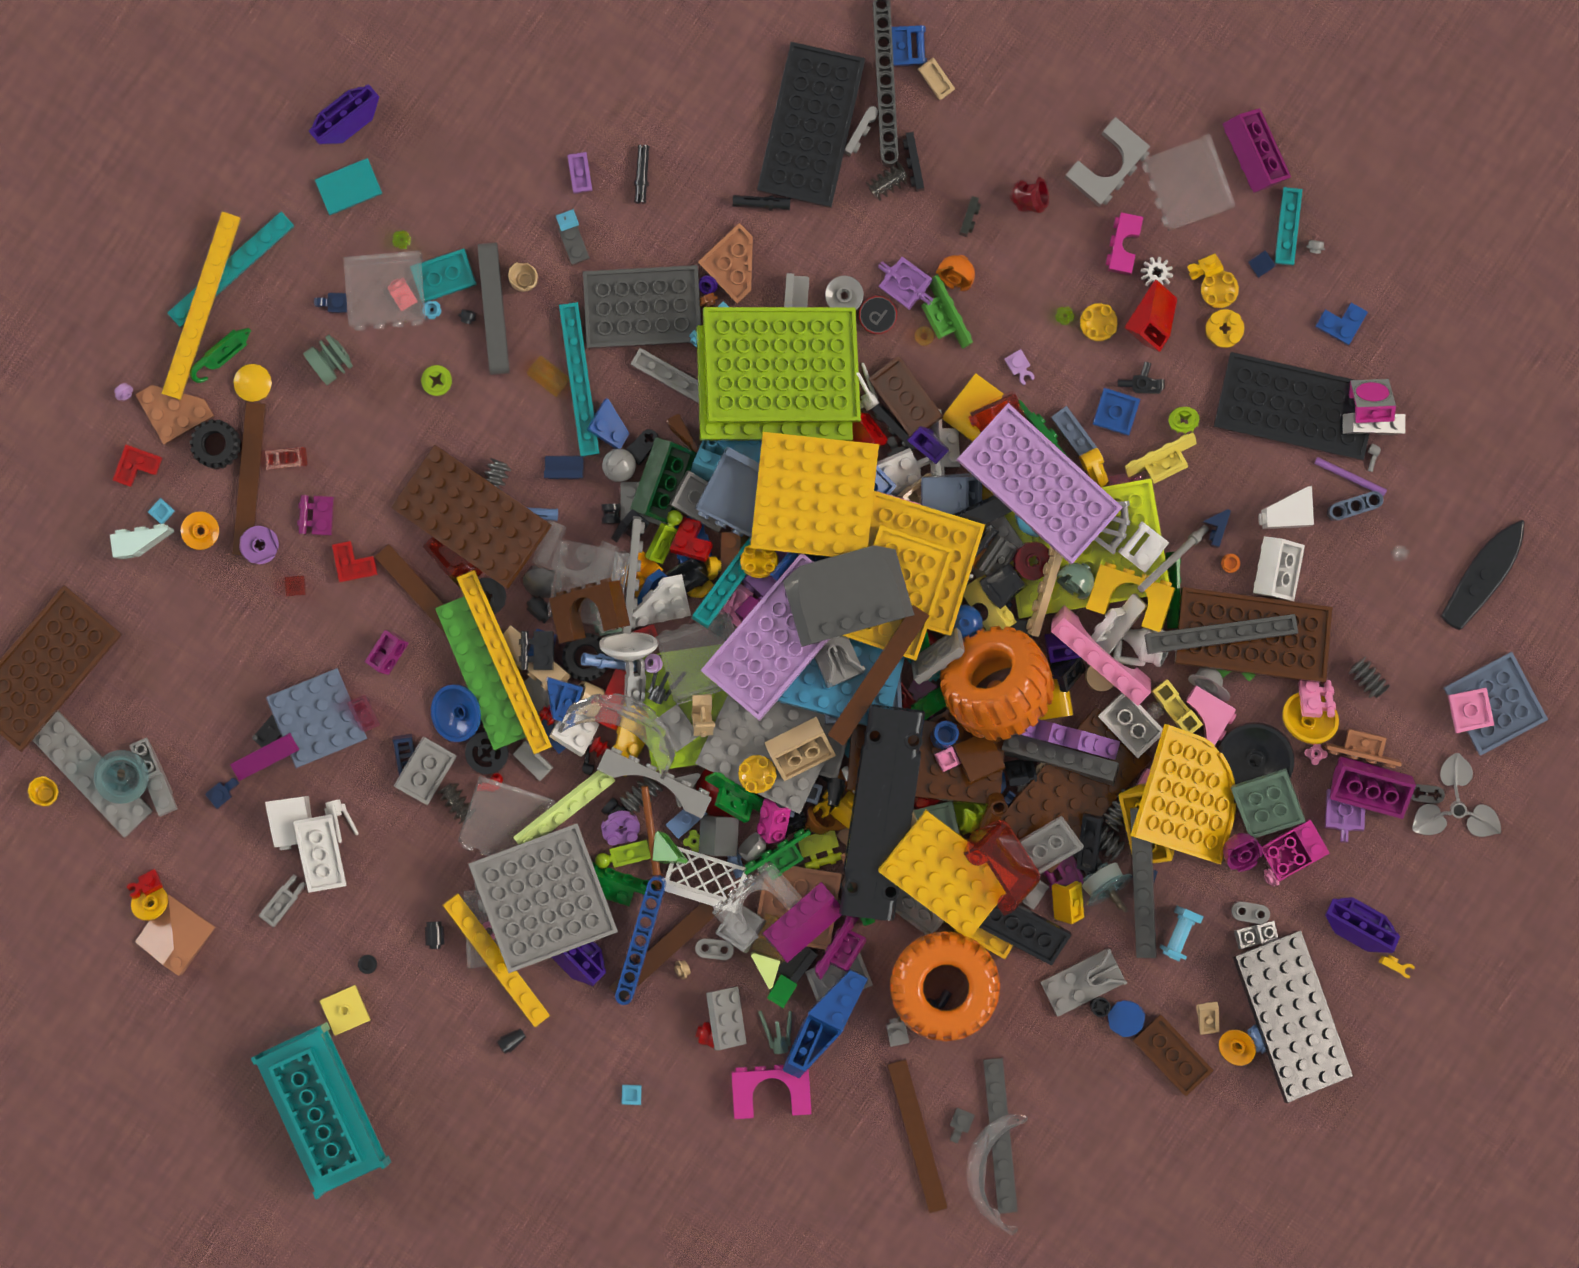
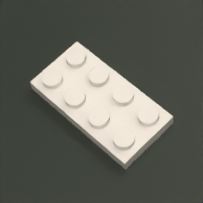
(319, 853)

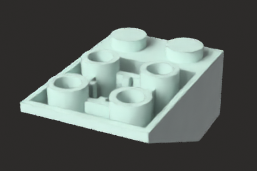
(135, 543)

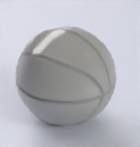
(619, 465)

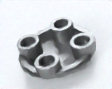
(538, 581)

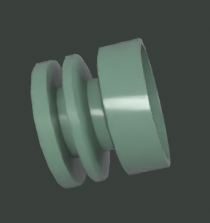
(328, 359)

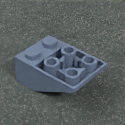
(950, 492)

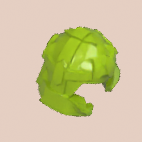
(968, 816)

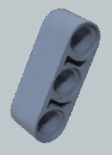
(1345, 506)

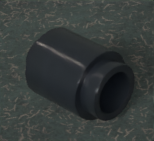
(538, 608)
(434, 935)

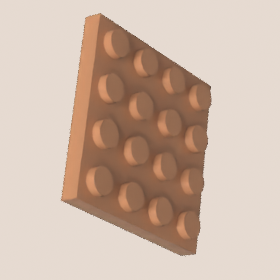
(803, 882)

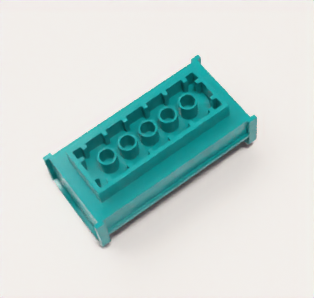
(321, 1109)

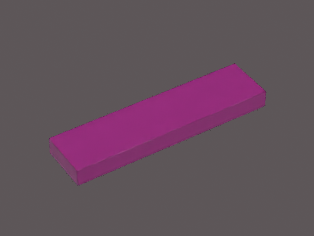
(264, 757)

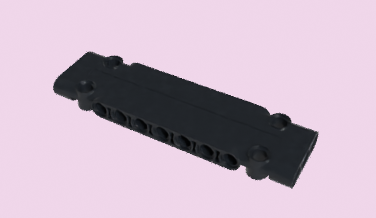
(881, 809)

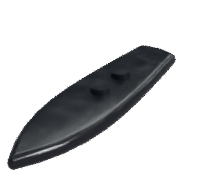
(1484, 575)

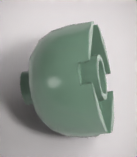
(1076, 579)

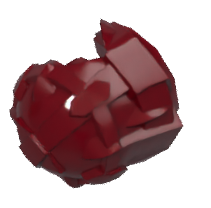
(1030, 196)

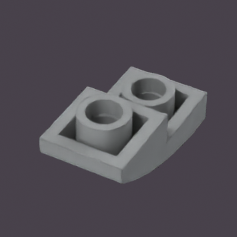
(1256, 934)

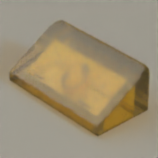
(548, 376)

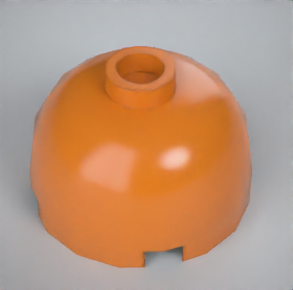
(957, 272)

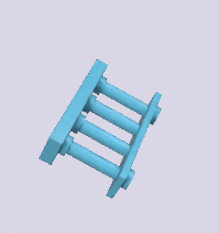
(1186, 920)

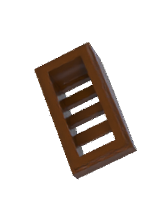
(679, 428)

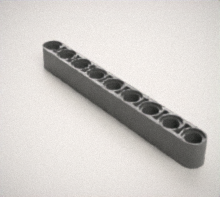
(885, 90)

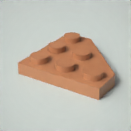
(731, 263)
(173, 416)

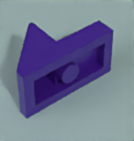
(928, 444)

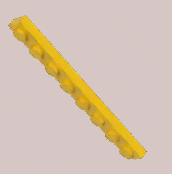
(492, 957)

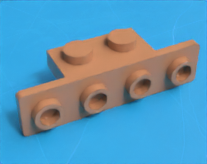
(1364, 745)

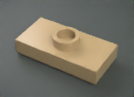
(936, 78)

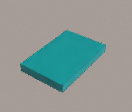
(348, 186)
(446, 275)

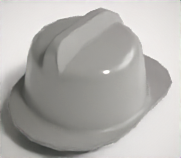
(1211, 682)

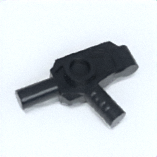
(1142, 383)

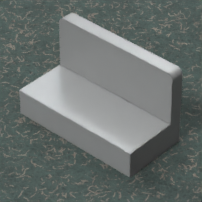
(796, 291)
(534, 763)

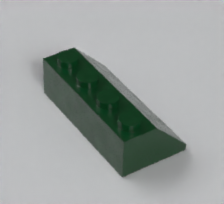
(661, 479)

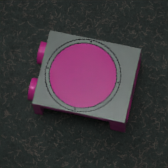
(1373, 400)

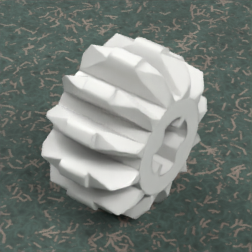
(1159, 267)

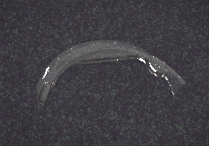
(629, 714)
(977, 1167)

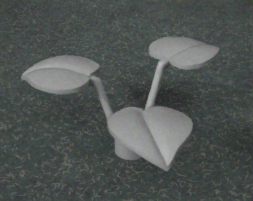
(1430, 819)

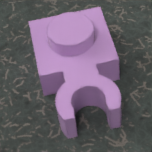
(1017, 364)

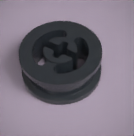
(497, 765)

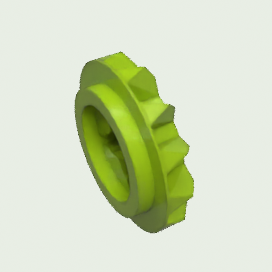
(435, 371)
(1185, 413)

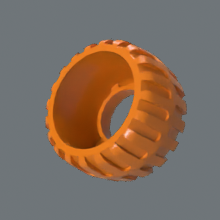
(1010, 704)
(938, 950)

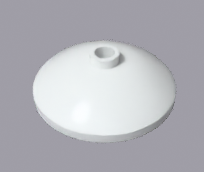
(628, 646)

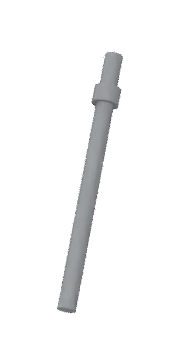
(1193, 539)

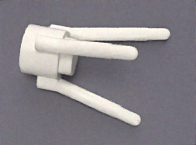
(869, 399)
(335, 808)

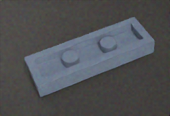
(1073, 431)

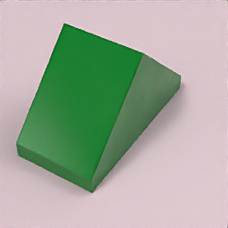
(781, 991)

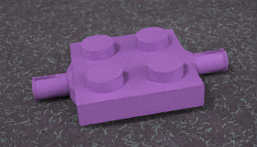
(905, 283)
(1343, 817)

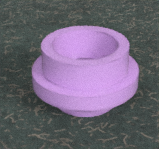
(123, 391)
(657, 663)

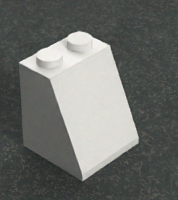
(1289, 512)
(281, 818)

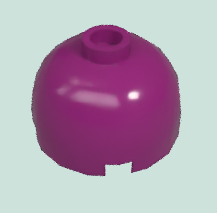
(1242, 851)

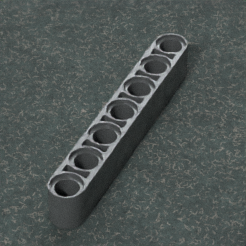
(493, 308)

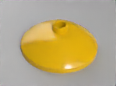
(1317, 731)

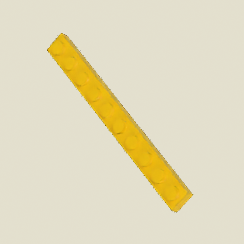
(201, 305)
(504, 662)

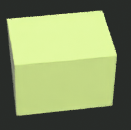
(767, 967)

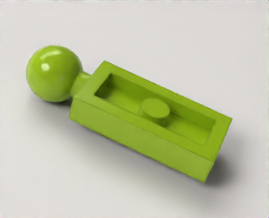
(663, 538)
(624, 855)

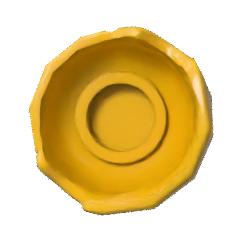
(43, 791)

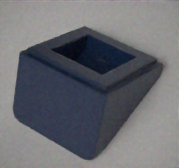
(1261, 264)

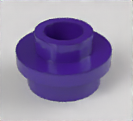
(704, 287)

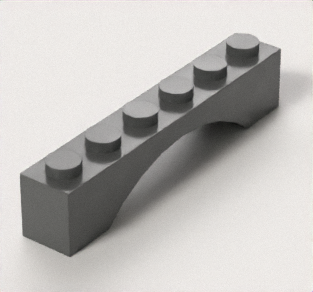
(1075, 761)

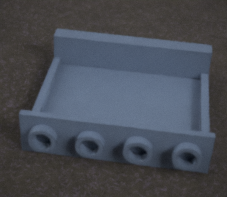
(731, 493)

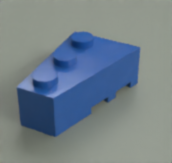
(840, 1000)

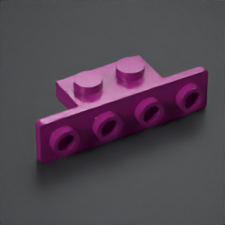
(842, 950)

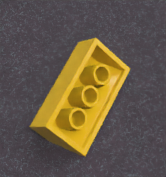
(1131, 799)

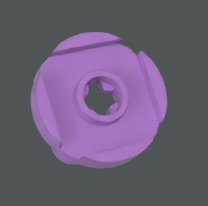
(263, 535)
(628, 833)

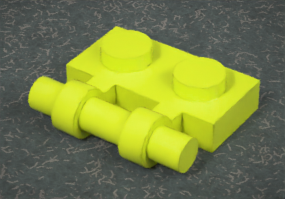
(818, 843)

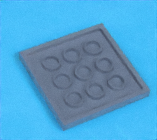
(1511, 702)
(316, 717)

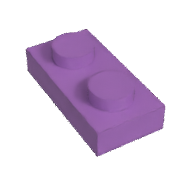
(580, 172)

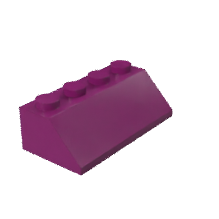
(1256, 150)
(1372, 787)
(803, 922)

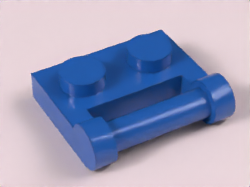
(902, 45)

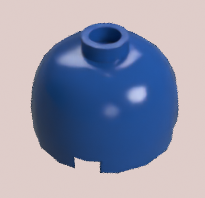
(968, 620)

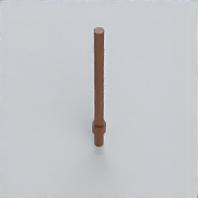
(650, 832)

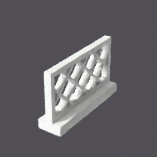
(695, 893)

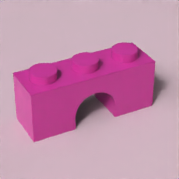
(1120, 260)

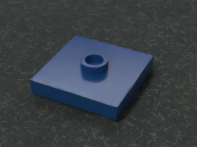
(1116, 411)

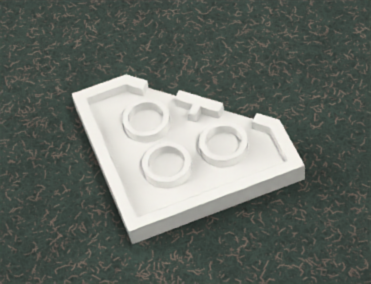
(663, 603)

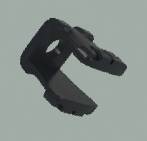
(1003, 586)

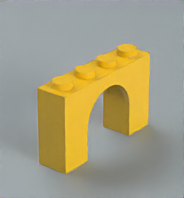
(1110, 578)

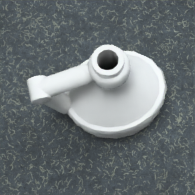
(1137, 642)

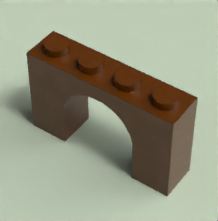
(567, 609)

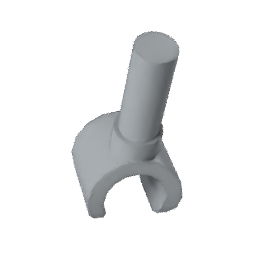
(1375, 451)

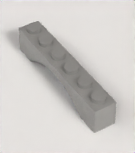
(618, 765)

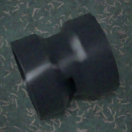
(612, 518)
(613, 803)
(1103, 1006)

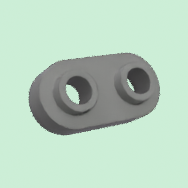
(1250, 912)
(714, 949)

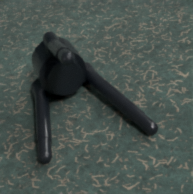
(658, 693)

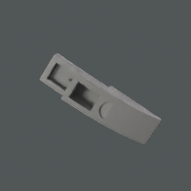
(158, 784)

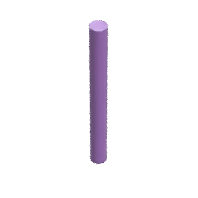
(1349, 476)

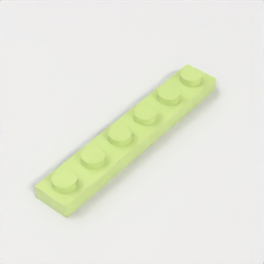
(565, 807)

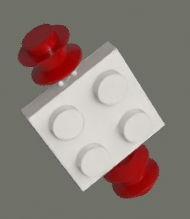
(576, 737)

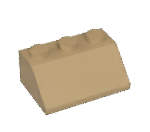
(800, 748)

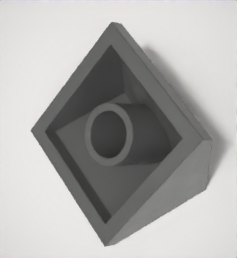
(718, 835)

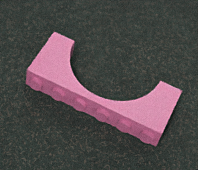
(1129, 681)
(1213, 715)

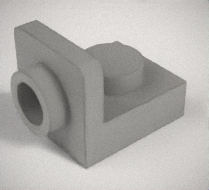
(897, 1032)

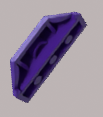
(345, 116)
(1362, 925)
(583, 963)

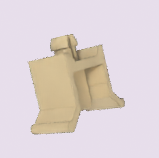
(702, 715)

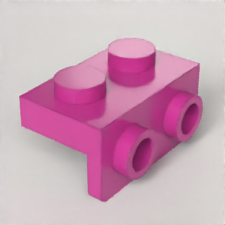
(773, 822)

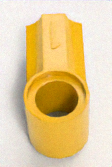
(1093, 463)

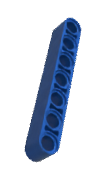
(640, 949)

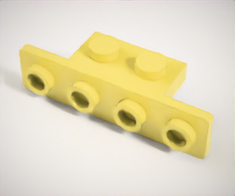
(1163, 461)

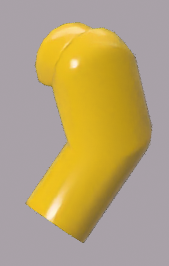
(701, 591)

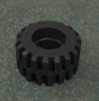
(199, 439)
(569, 658)

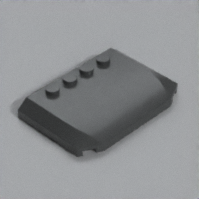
(847, 594)

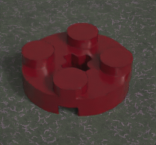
(1022, 563)

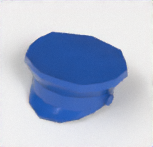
(1126, 1018)

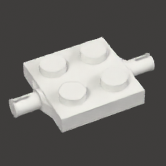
(902, 469)

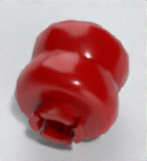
(705, 1035)

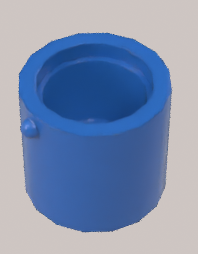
(944, 735)

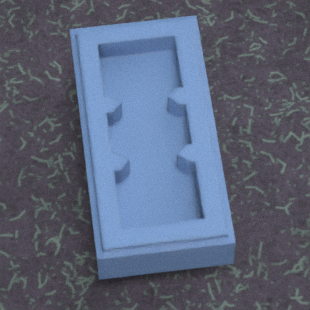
(682, 823)

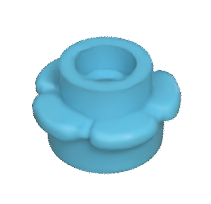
(432, 314)

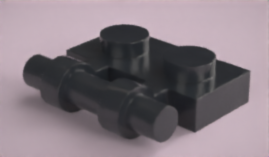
(543, 650)

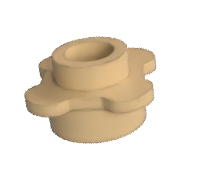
(682, 969)

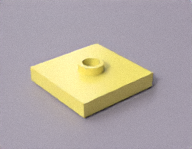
(345, 1010)

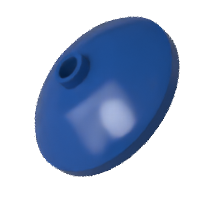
(448, 714)

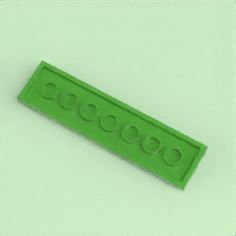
(480, 673)

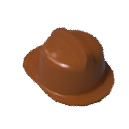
(822, 825)

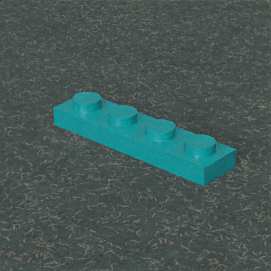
(1288, 226)

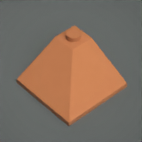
(175, 936)

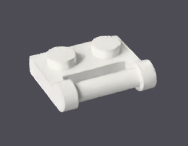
(1148, 551)

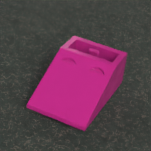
(1294, 849)

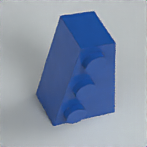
(809, 1045)

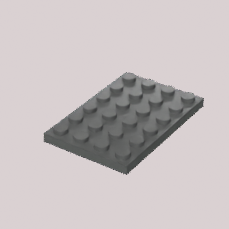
(641, 306)

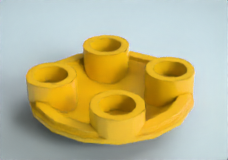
(1220, 289)
(1098, 322)
(252, 382)
(758, 562)
(757, 774)

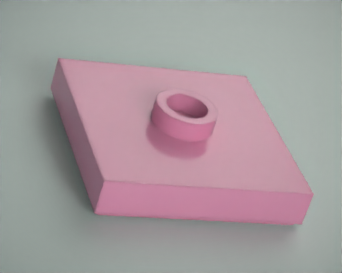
(1471, 710)

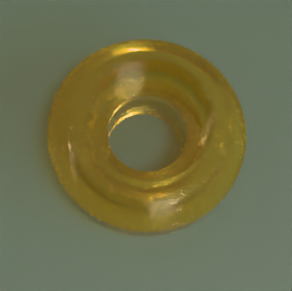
(928, 331)

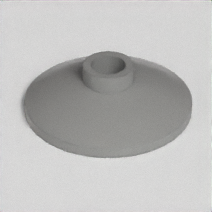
(844, 284)

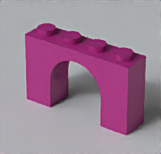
(746, 1080)

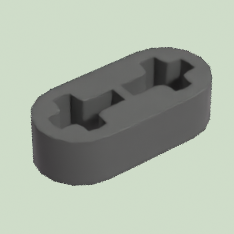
(1428, 799)

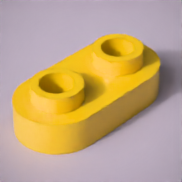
(713, 567)

